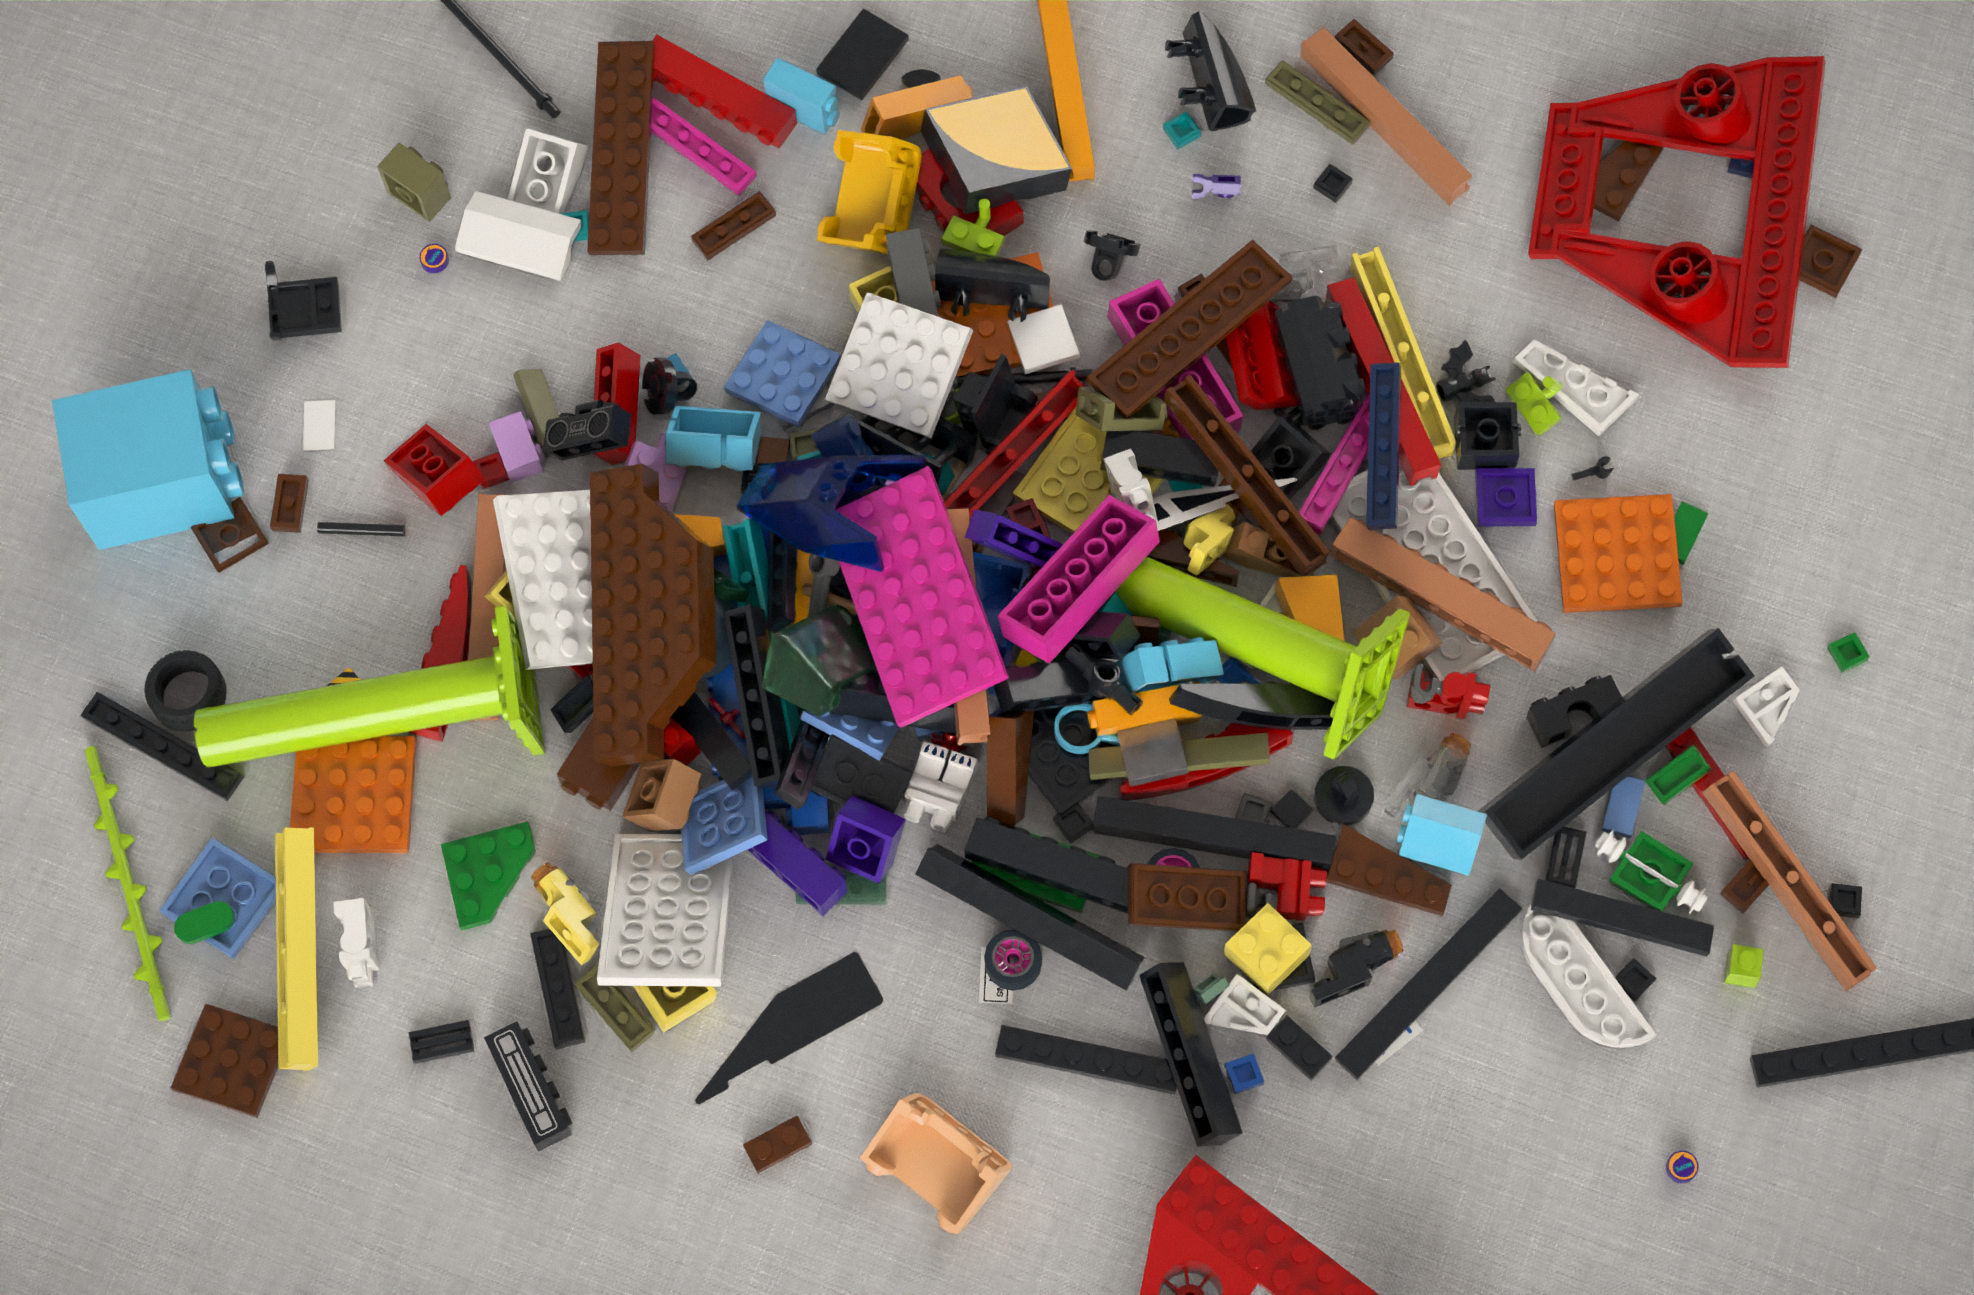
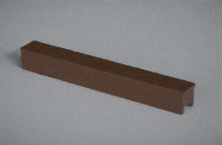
(1247, 476)

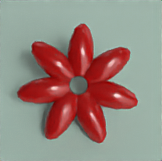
(948, 740)

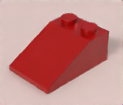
(434, 469)

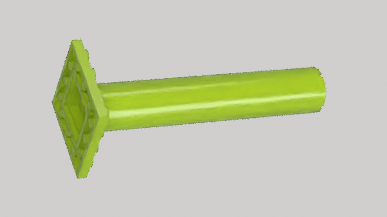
(1344, 673)
(380, 706)

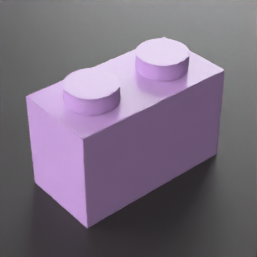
(516, 446)

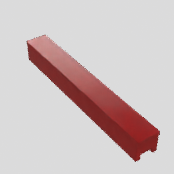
(1016, 446)
(1415, 448)

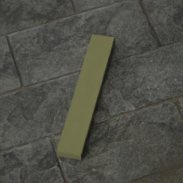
(1199, 755)

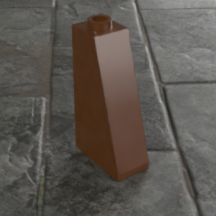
(1008, 765)

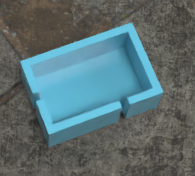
(713, 438)
(1170, 664)

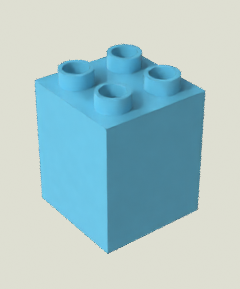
(147, 458)

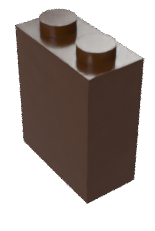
(592, 779)

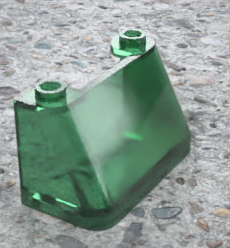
(816, 658)

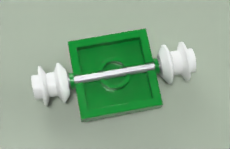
(1650, 872)

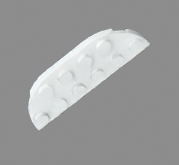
(1581, 982)

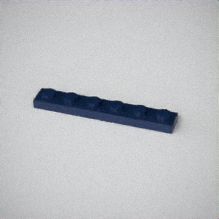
(1383, 446)

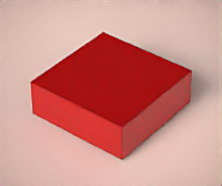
(492, 470)

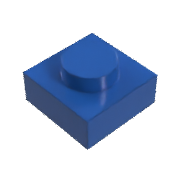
(1244, 1073)

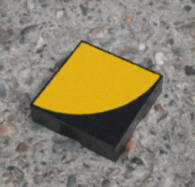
(996, 149)

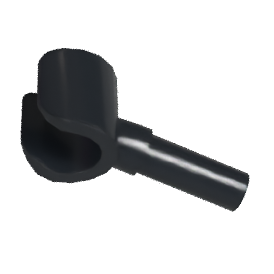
(1597, 470)

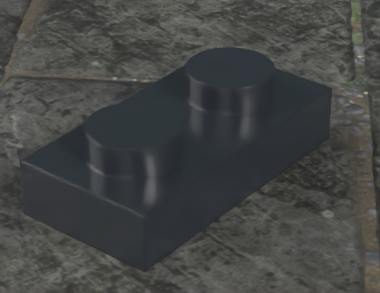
(1299, 1047)

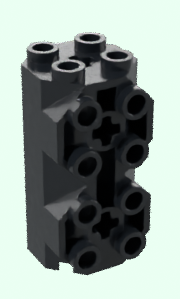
(1318, 361)

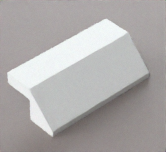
(517, 235)

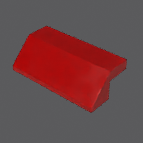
(1259, 362)

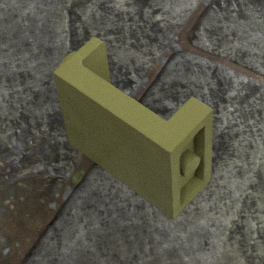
(1101, 413)

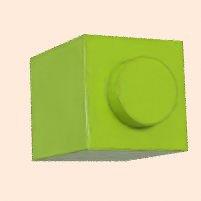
(1743, 965)

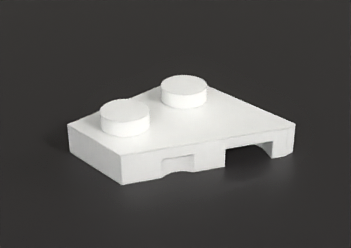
(1768, 704)
(1245, 1009)

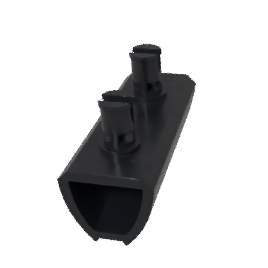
(1217, 75)
(990, 280)

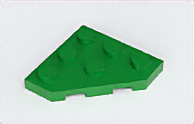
(485, 870)

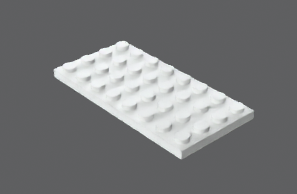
(1443, 534)

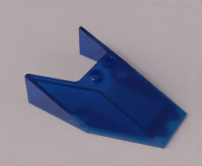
(801, 498)

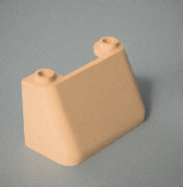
(937, 1160)

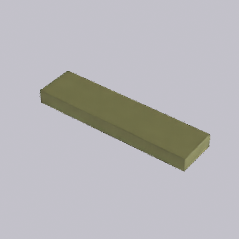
(1317, 102)

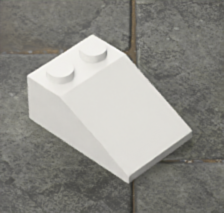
(546, 171)

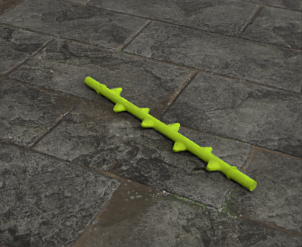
(133, 892)

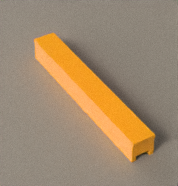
(1066, 88)

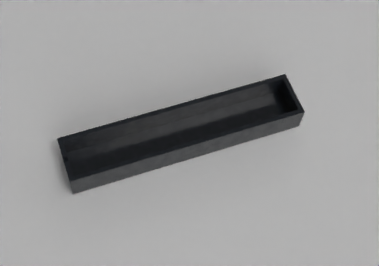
(1615, 744)

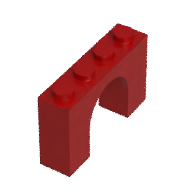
(930, 187)

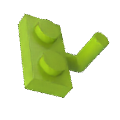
(973, 237)
(1535, 402)

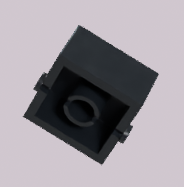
(1486, 435)

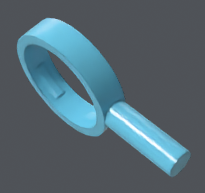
(1110, 739)

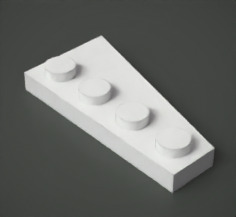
(1583, 393)

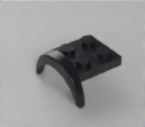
(302, 306)

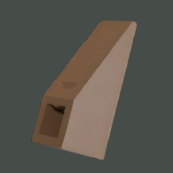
(1258, 551)

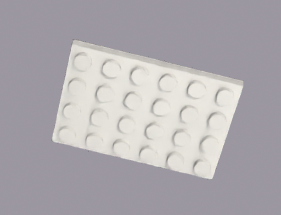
(549, 574)
(660, 918)

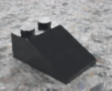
(1289, 453)

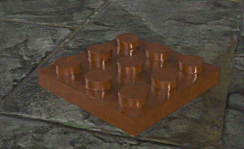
(229, 1061)

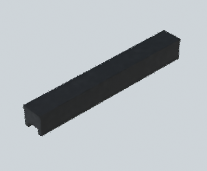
(1210, 832)
(1030, 916)

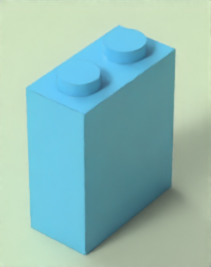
(808, 95)
(1441, 834)

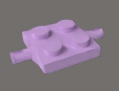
(655, 458)

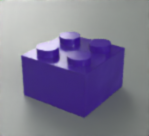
(865, 839)

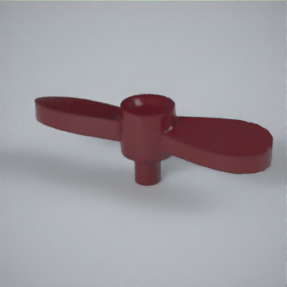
(727, 717)

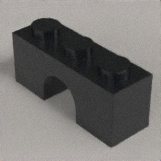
(1550, 718)

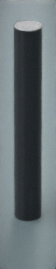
(361, 529)

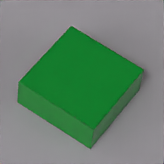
(1848, 652)

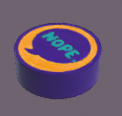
(434, 258)
(1682, 1166)

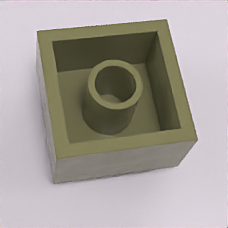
(414, 181)

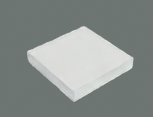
(1043, 339)

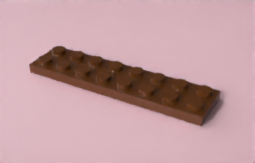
(621, 148)
(1189, 329)

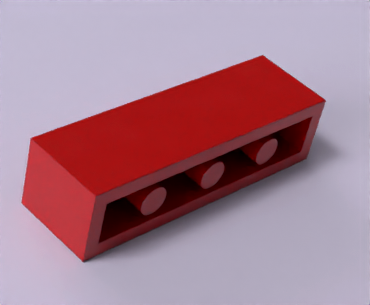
(618, 382)

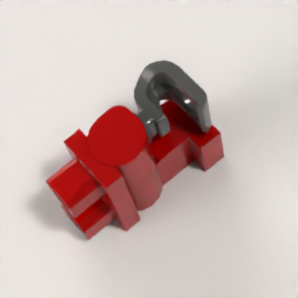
(1450, 696)
(1292, 882)

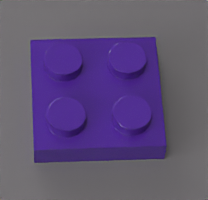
(1506, 497)

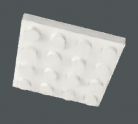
(899, 365)

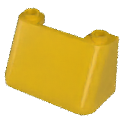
(873, 192)

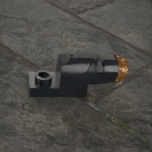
(1352, 963)

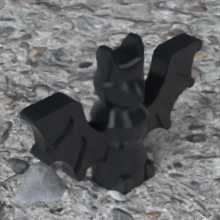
(1460, 383)

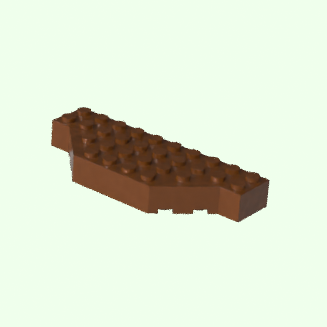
(647, 614)

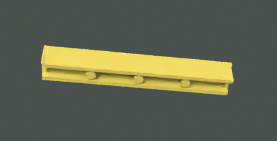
(1390, 318)
(296, 949)

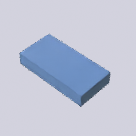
(1623, 807)

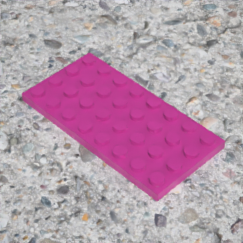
(923, 606)

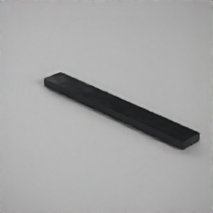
(1428, 984)

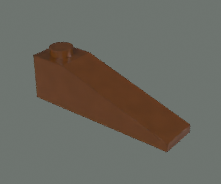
(1175, 554)

